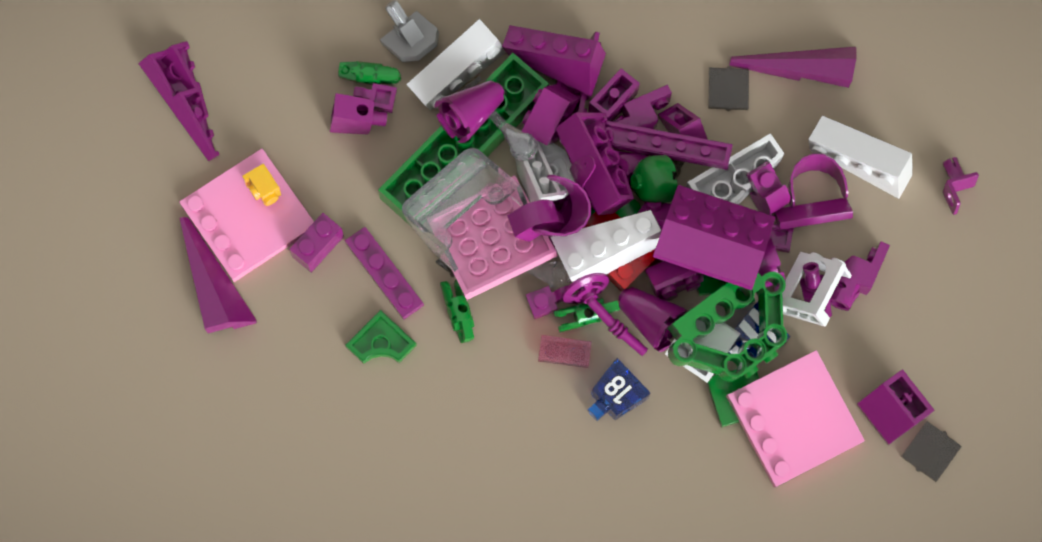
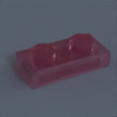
(564, 351)

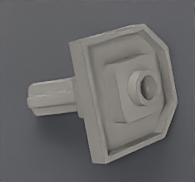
(411, 35)

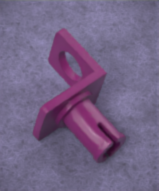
(957, 182)
(811, 282)

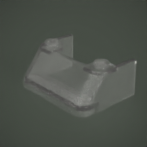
(454, 193)

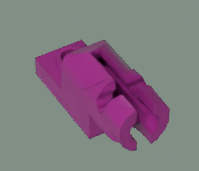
(641, 110)
(862, 277)

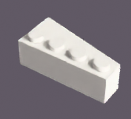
(457, 64)
(863, 155)
(733, 183)
(607, 244)

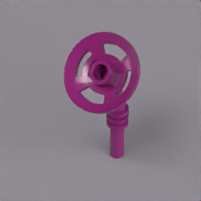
(589, 296)

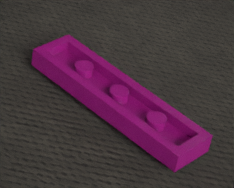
(384, 273)

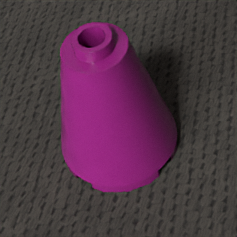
(468, 109)
(650, 315)

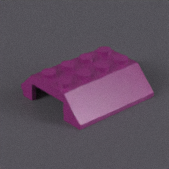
(714, 237)

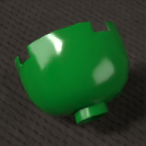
(654, 179)

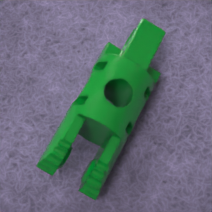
(368, 73)
(458, 311)
(580, 318)

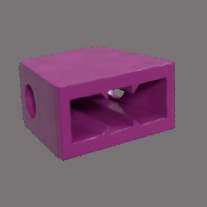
(355, 115)

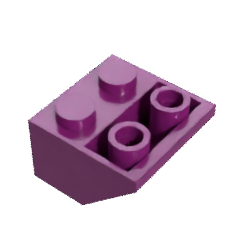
(671, 279)
(895, 407)

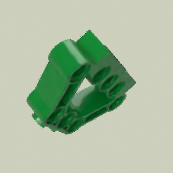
(715, 361)

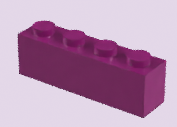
(558, 56)

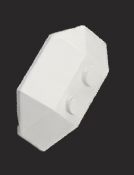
(534, 172)

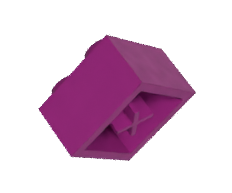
(551, 109)

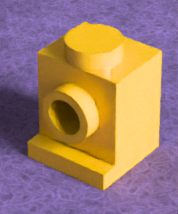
(262, 185)

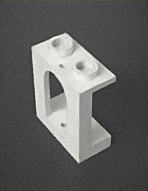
(813, 311)

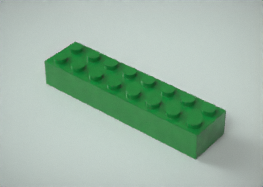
(519, 87)

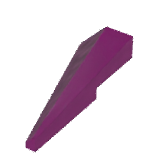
(823, 65)
(175, 81)
(217, 297)

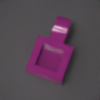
(382, 95)
(544, 301)

